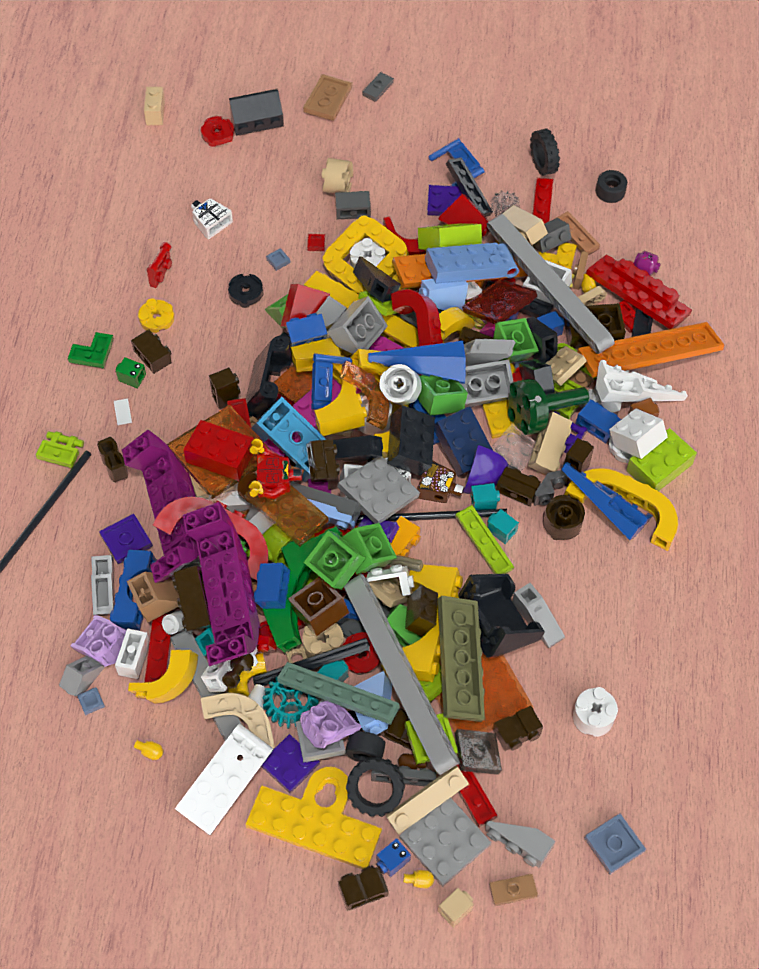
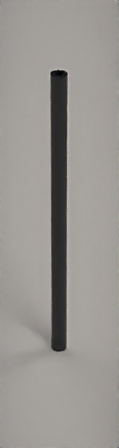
(44, 509)
(434, 515)

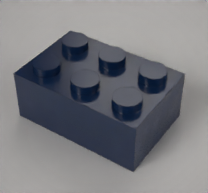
(460, 438)

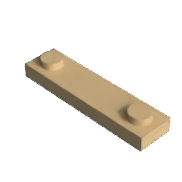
(427, 799)

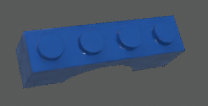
(125, 611)

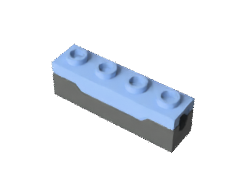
(340, 510)

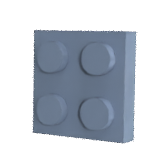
(615, 843)

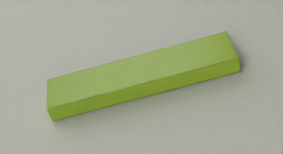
(484, 541)

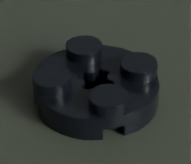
(249, 297)

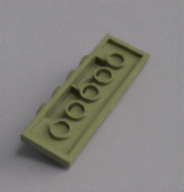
(461, 659)

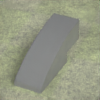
(102, 584)

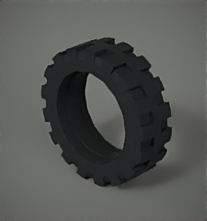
(544, 152)
(369, 807)

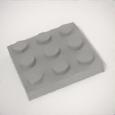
(378, 489)
(445, 841)

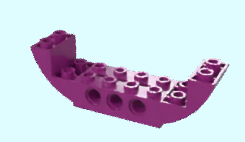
(165, 483)
(225, 582)

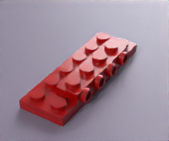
(640, 290)

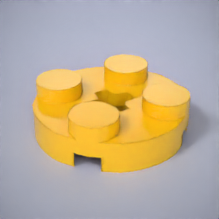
(154, 307)

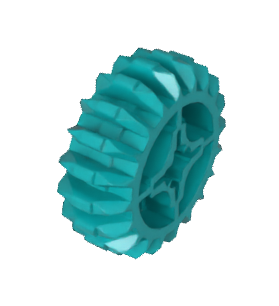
(281, 714)

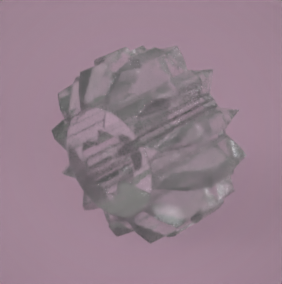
(503, 201)

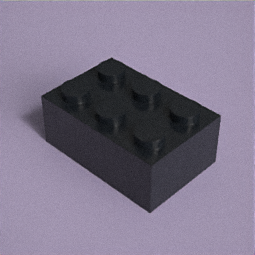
(411, 440)

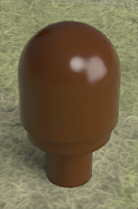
(408, 760)

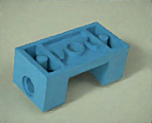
(279, 424)

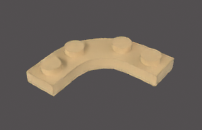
(240, 706)

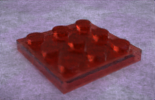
(499, 301)

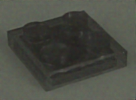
(478, 751)

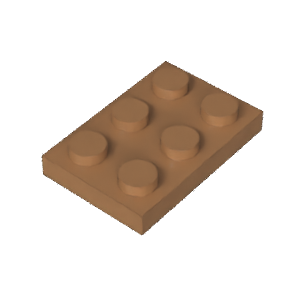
(327, 97)

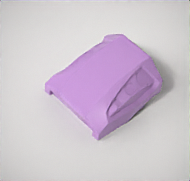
(100, 641)
(327, 724)

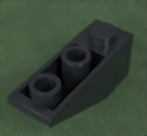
(375, 280)

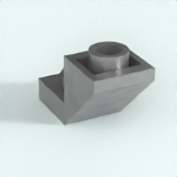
(545, 491)

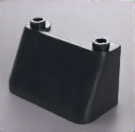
(270, 361)
(499, 619)

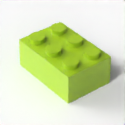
(449, 235)
(663, 462)

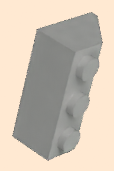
(358, 326)

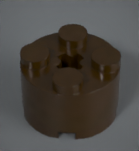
(563, 517)

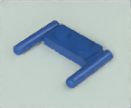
(457, 150)
(322, 379)

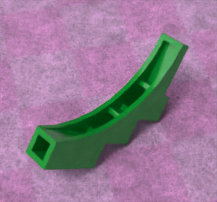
(284, 621)

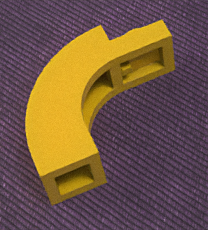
(454, 320)
(173, 682)

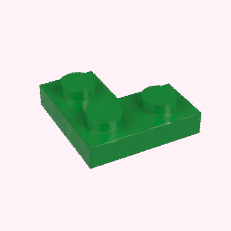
(93, 355)

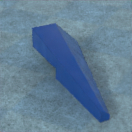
(440, 360)
(618, 510)

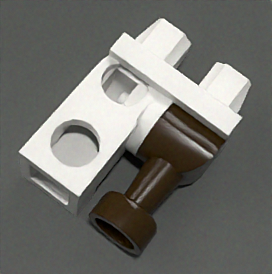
(227, 673)

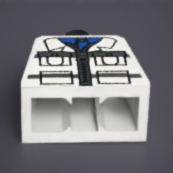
(211, 217)

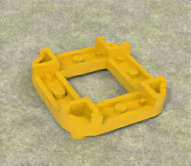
(341, 247)

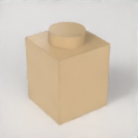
(456, 907)

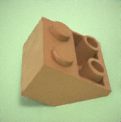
(152, 597)

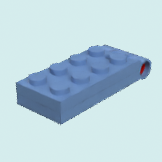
(470, 262)

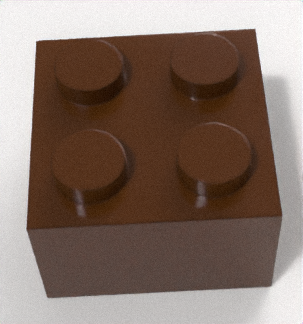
(318, 605)

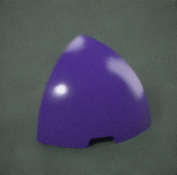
(485, 468)

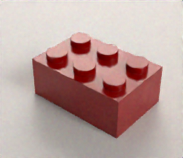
(218, 450)

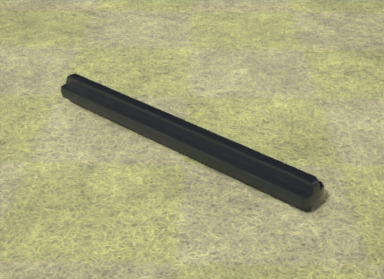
(317, 660)

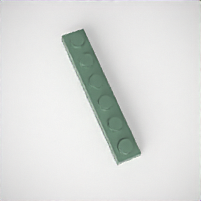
(338, 693)

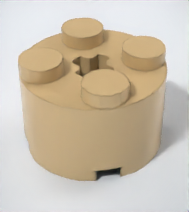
(337, 175)
(314, 645)

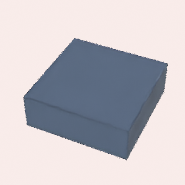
(278, 259)
(90, 701)

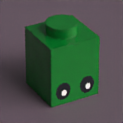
(130, 372)

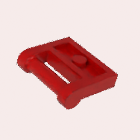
(162, 263)

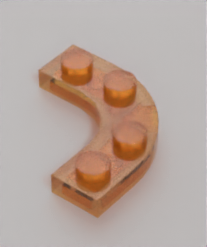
(365, 381)

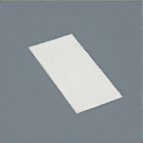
(122, 411)

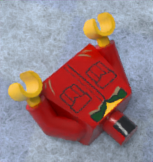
(273, 473)

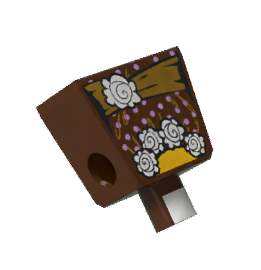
(439, 484)

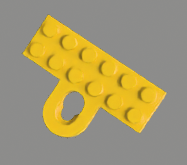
(316, 827)

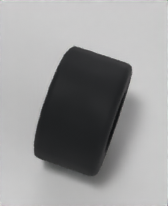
(611, 178)
(364, 745)

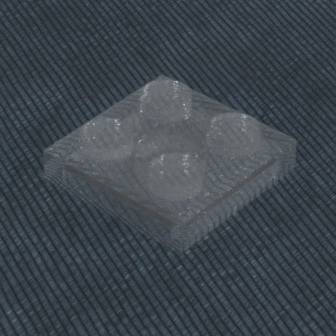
(514, 447)

